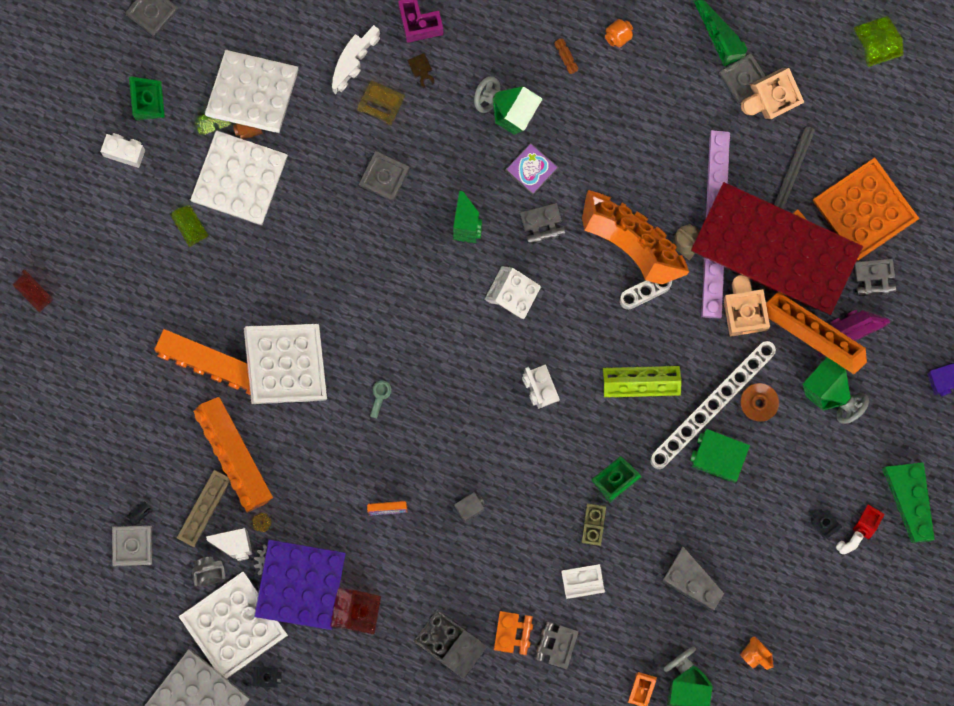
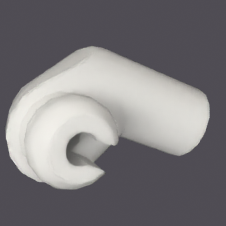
(845, 548)

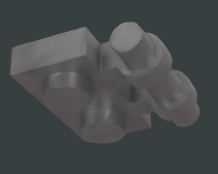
(539, 218)
(873, 271)
(562, 647)

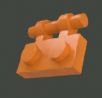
(507, 630)

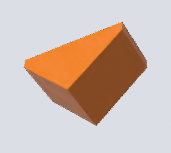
(642, 689)

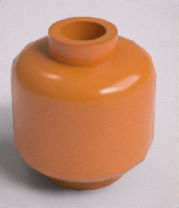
(619, 33)

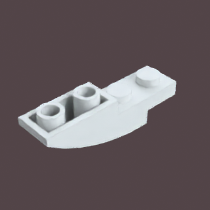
(348, 65)

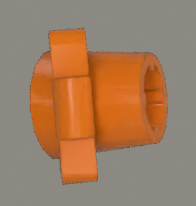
(756, 653)

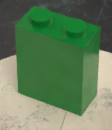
(719, 455)

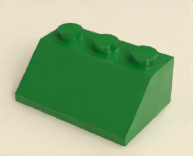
(467, 222)

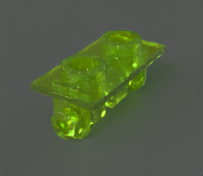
(207, 124)

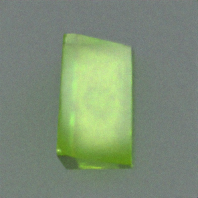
(189, 225)

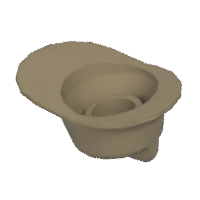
(685, 239)

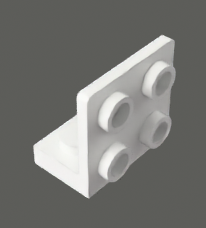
(513, 291)
(541, 386)

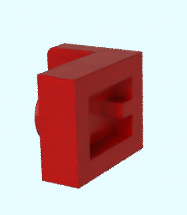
(869, 521)

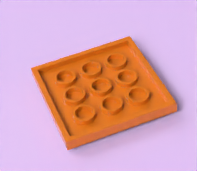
(866, 207)

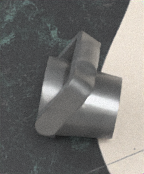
(207, 572)

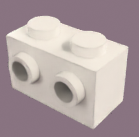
(121, 150)

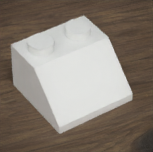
(233, 543)

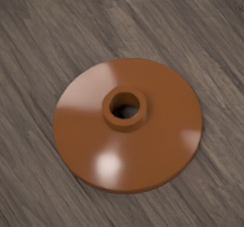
(766, 395)

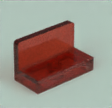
(32, 291)

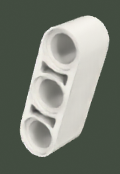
(639, 298)

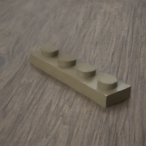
(204, 508)

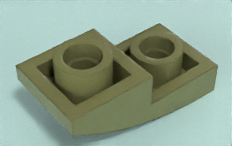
(594, 524)

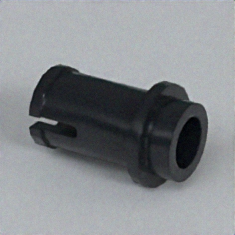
(138, 514)

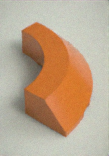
(635, 236)

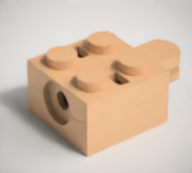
(772, 92)
(744, 308)

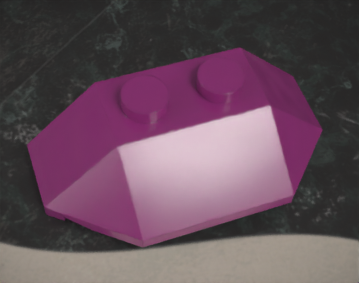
(859, 324)

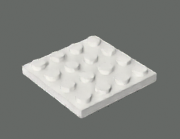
(252, 91)
(239, 178)
(285, 363)
(227, 626)

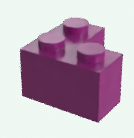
(418, 25)

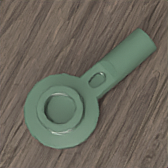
(381, 391)

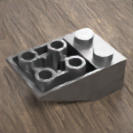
(450, 644)

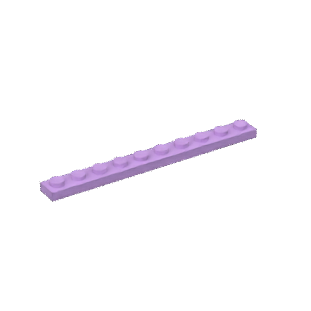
(717, 174)

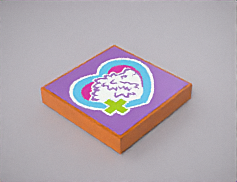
(387, 508)

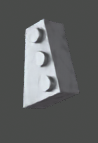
(692, 581)

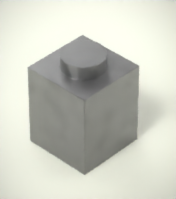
(470, 506)

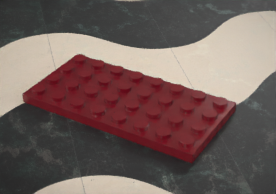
(777, 248)

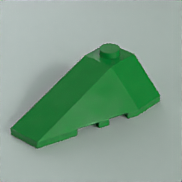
(723, 37)

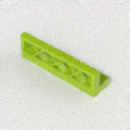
(642, 384)

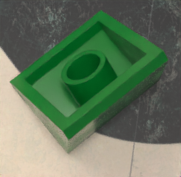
(146, 98)
(616, 479)

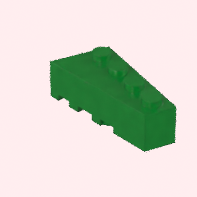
(912, 499)

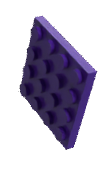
(299, 584)

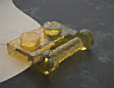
(383, 97)

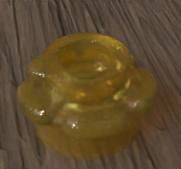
(261, 527)

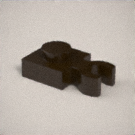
(420, 67)

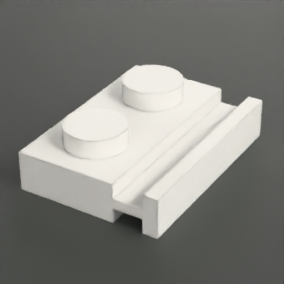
(583, 581)

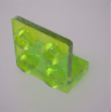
(879, 40)

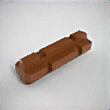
(566, 56)

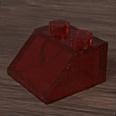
(355, 611)

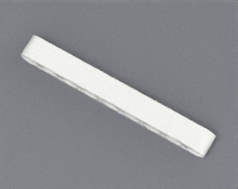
(719, 398)

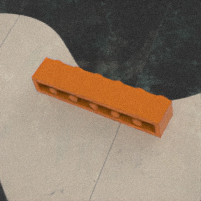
(816, 333)
(203, 360)
(232, 454)

